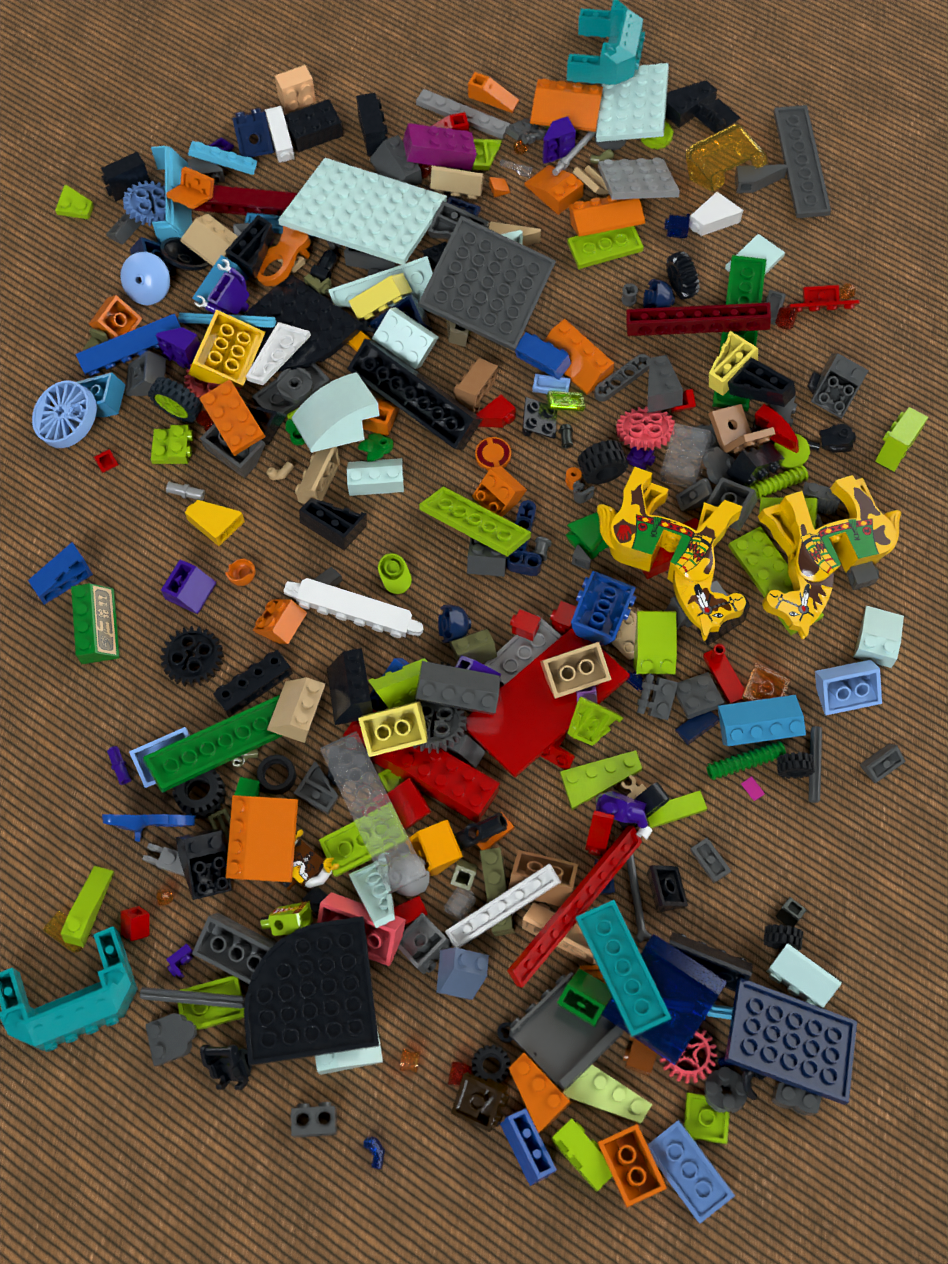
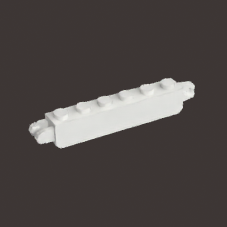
(353, 607)

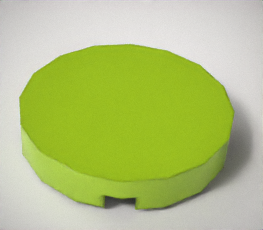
(659, 142)
(791, 458)

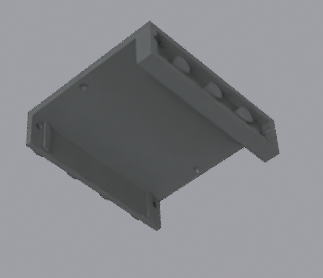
(559, 1040)

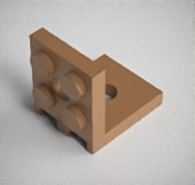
(741, 435)

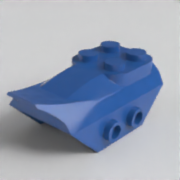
(602, 608)

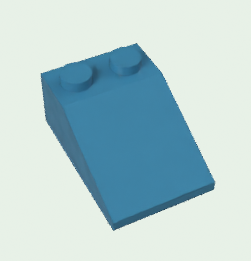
(107, 391)

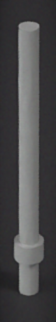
(564, 162)

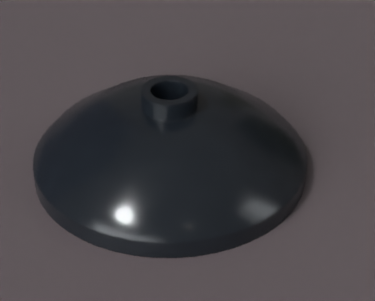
(181, 256)

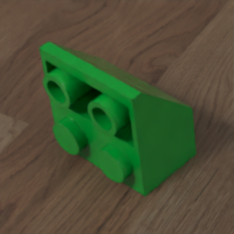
(585, 997)

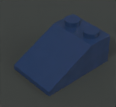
(410, 307)

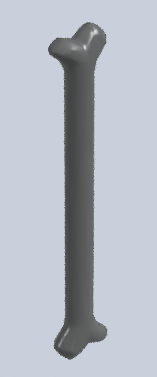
(642, 932)

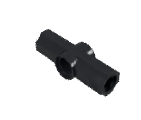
(487, 828)

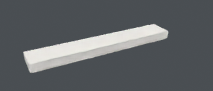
(503, 906)

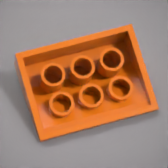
(563, 99)
(262, 838)

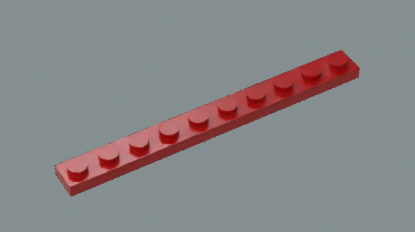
(575, 905)

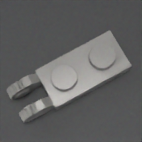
(167, 861)

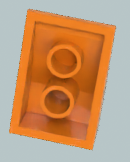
(556, 191)

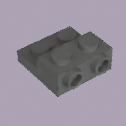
(423, 943)

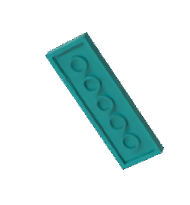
(623, 968)

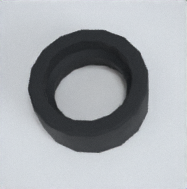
(272, 760)

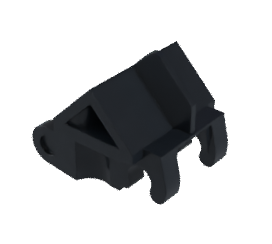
(227, 1064)

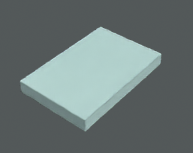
(763, 249)

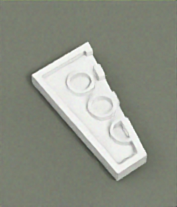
(277, 350)

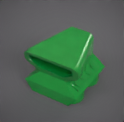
(587, 535)

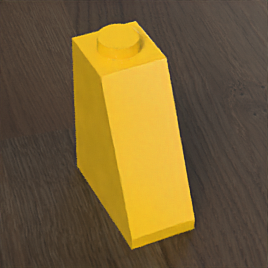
(214, 520)

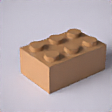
(529, 863)

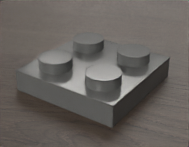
(698, 695)

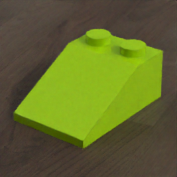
(655, 642)

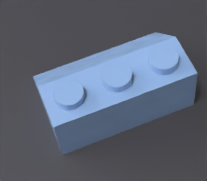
(849, 687)
(138, 753)

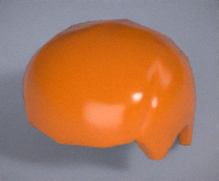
(241, 572)

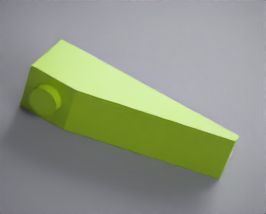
(86, 907)

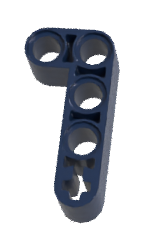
(521, 553)

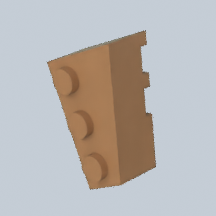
(476, 384)

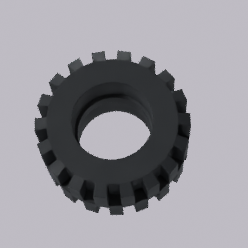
(602, 462)
(205, 805)

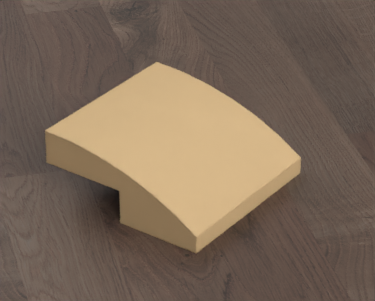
(592, 179)

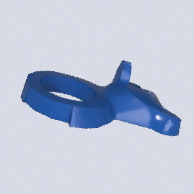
(138, 822)

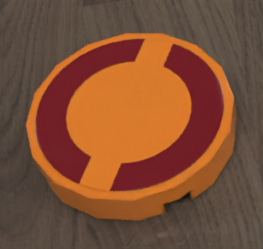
(493, 453)

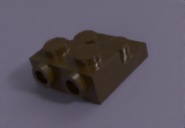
(480, 1101)

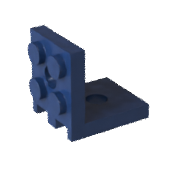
(252, 124)

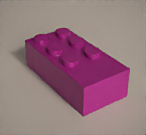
(439, 146)

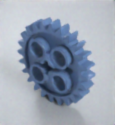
(138, 204)

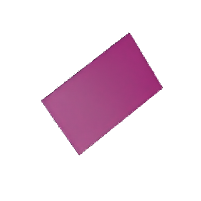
(752, 788)

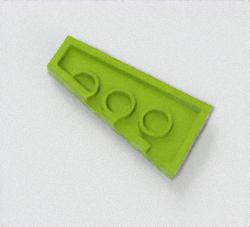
(591, 779)

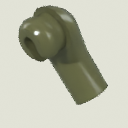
(608, 154)

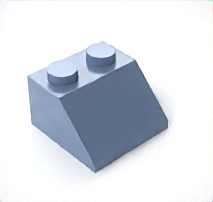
(461, 972)

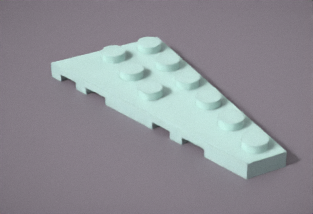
(416, 273)

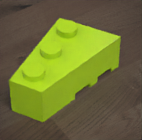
(900, 438)
(400, 686)

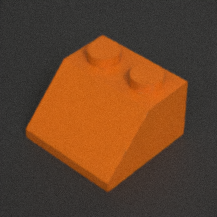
(115, 318)

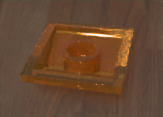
(764, 684)

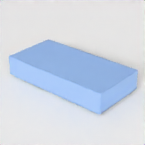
(547, 383)

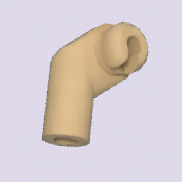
(279, 474)

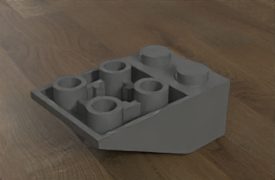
(838, 384)
(485, 560)

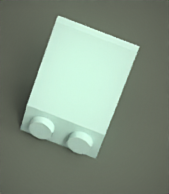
(879, 637)
(348, 1060)

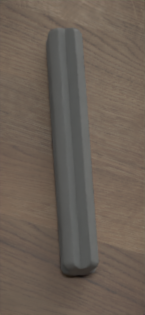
(816, 752)

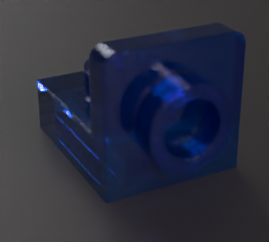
(636, 681)

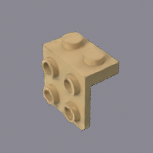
(626, 635)

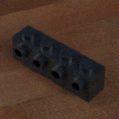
(252, 683)

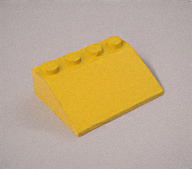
(226, 351)

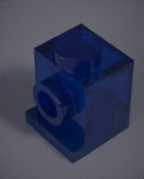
(677, 226)

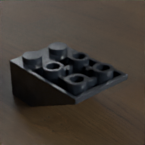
(204, 863)

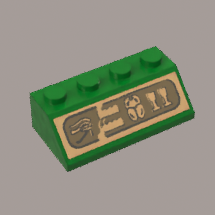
(95, 623)

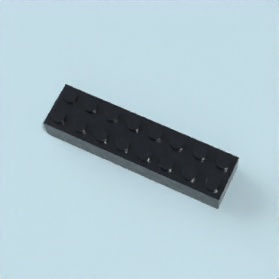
(414, 394)

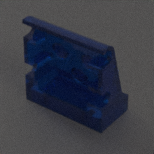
(687, 992)

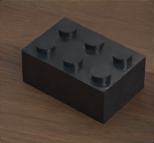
(371, 121)
(313, 125)

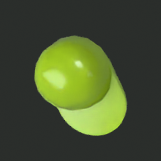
(394, 573)

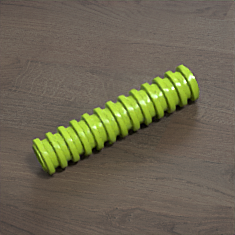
(781, 481)

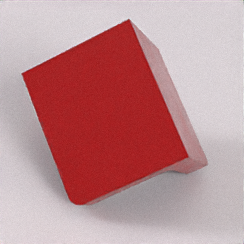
(688, 402)
(135, 923)

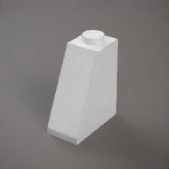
(279, 134)
(715, 215)

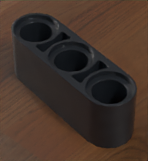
(654, 797)

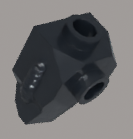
(837, 438)

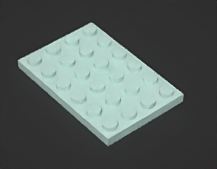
(634, 106)

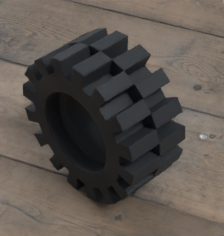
(795, 765)
(778, 936)
(495, 1052)

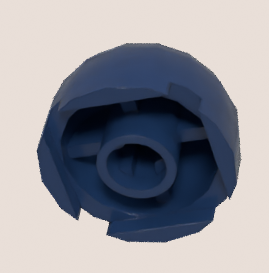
(659, 295)
(453, 623)

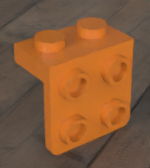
(193, 189)

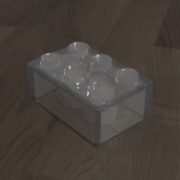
(685, 455)

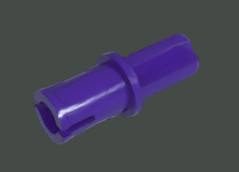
(119, 765)

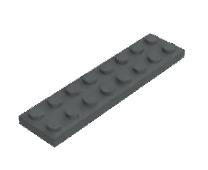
(803, 162)

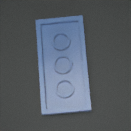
(690, 1172)

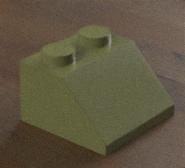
(476, 646)

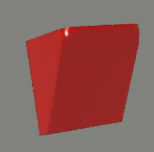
(105, 460)

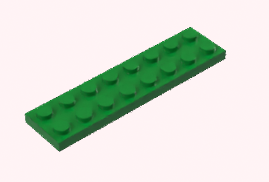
(212, 746)

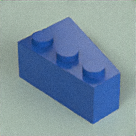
(60, 574)

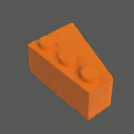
(538, 1092)

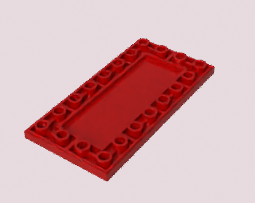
(528, 714)

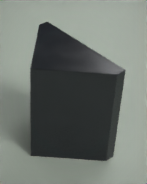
(666, 888)

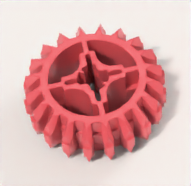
(693, 1062)

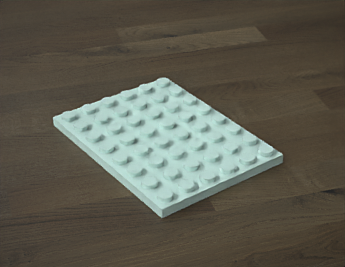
(363, 211)

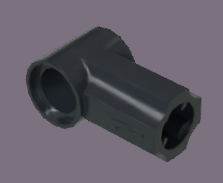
(325, 266)

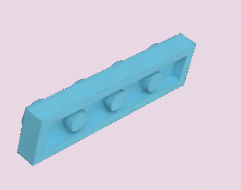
(222, 157)

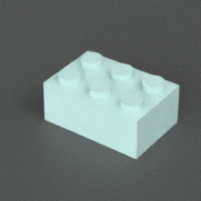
(405, 338)

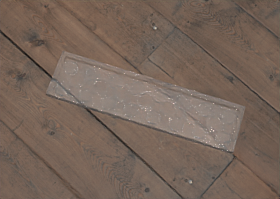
(373, 812)

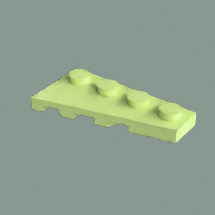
(607, 1094)

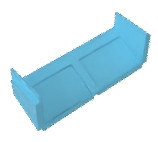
(177, 215)

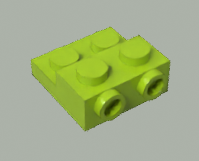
(172, 445)

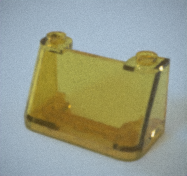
(721, 152)

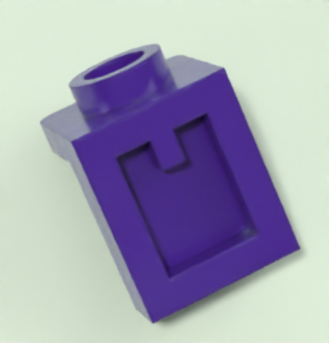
(641, 458)
(179, 958)

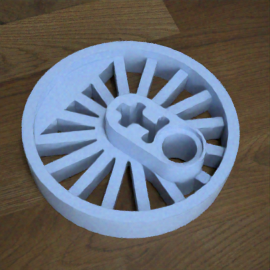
(67, 413)

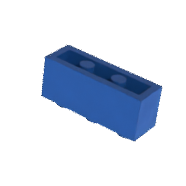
(543, 355)
(528, 1147)

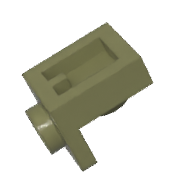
(322, 288)
(97, 337)

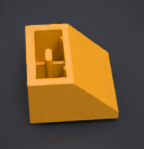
(436, 847)

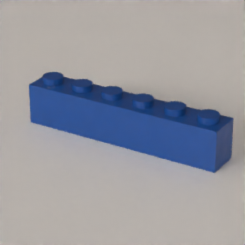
(124, 346)

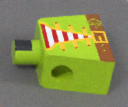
(288, 918)

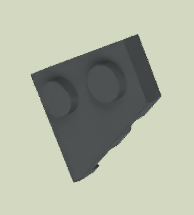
(317, 790)

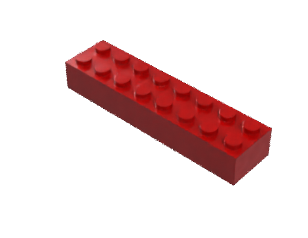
(439, 776)

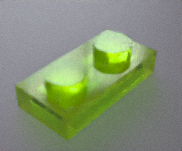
(565, 401)

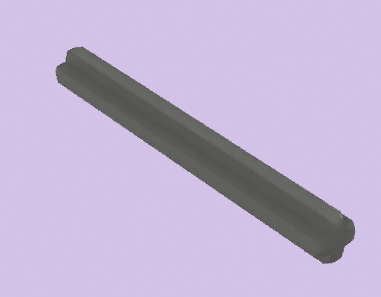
(192, 997)

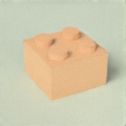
(295, 88)

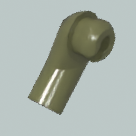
(239, 761)

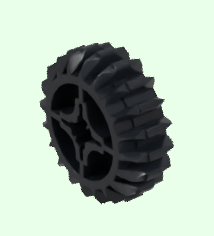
(682, 275)

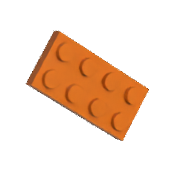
(232, 417)

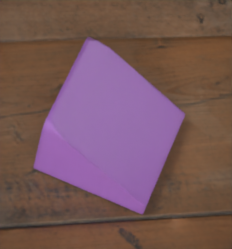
(588, 693)

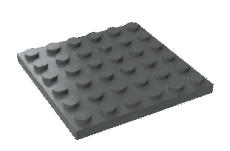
(487, 283)

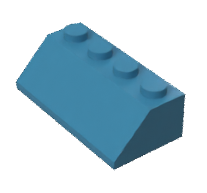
(761, 720)

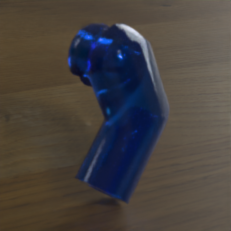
(377, 1150)

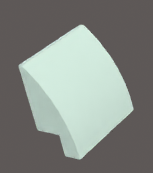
(336, 413)

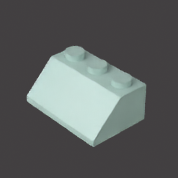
(375, 477)
(803, 977)

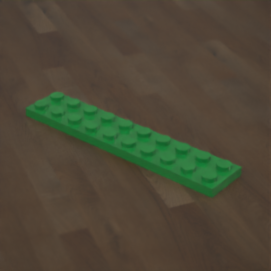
(744, 287)

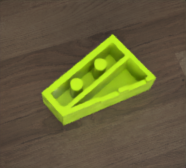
(582, 1154)

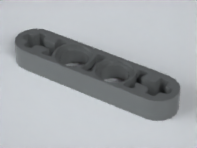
(622, 377)

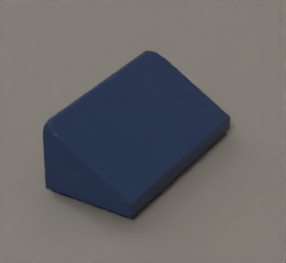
(697, 726)

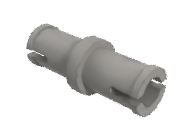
(185, 491)

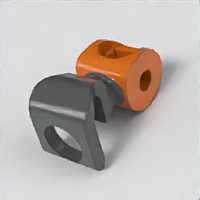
(573, 482)

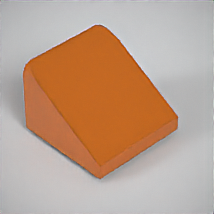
(498, 186)

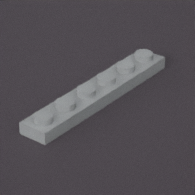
(475, 118)

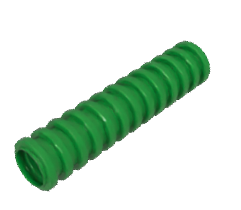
(746, 760)

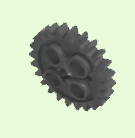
(447, 728)

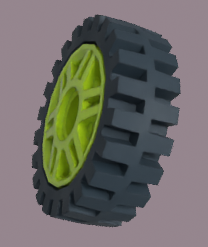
(175, 399)

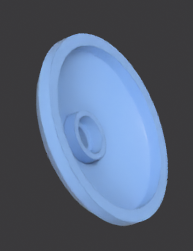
(153, 274)

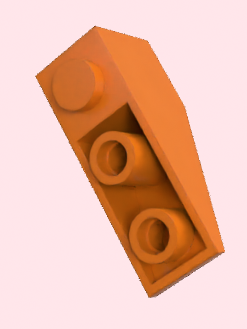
(490, 92)

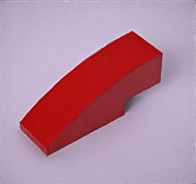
(785, 436)

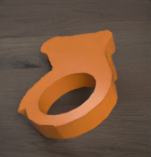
(290, 244)

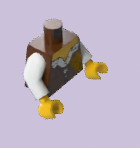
(308, 866)

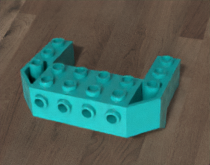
(619, 56)
(74, 1013)

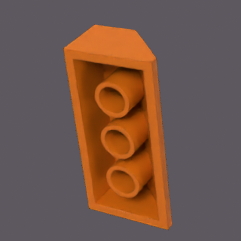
(605, 215)
(588, 363)

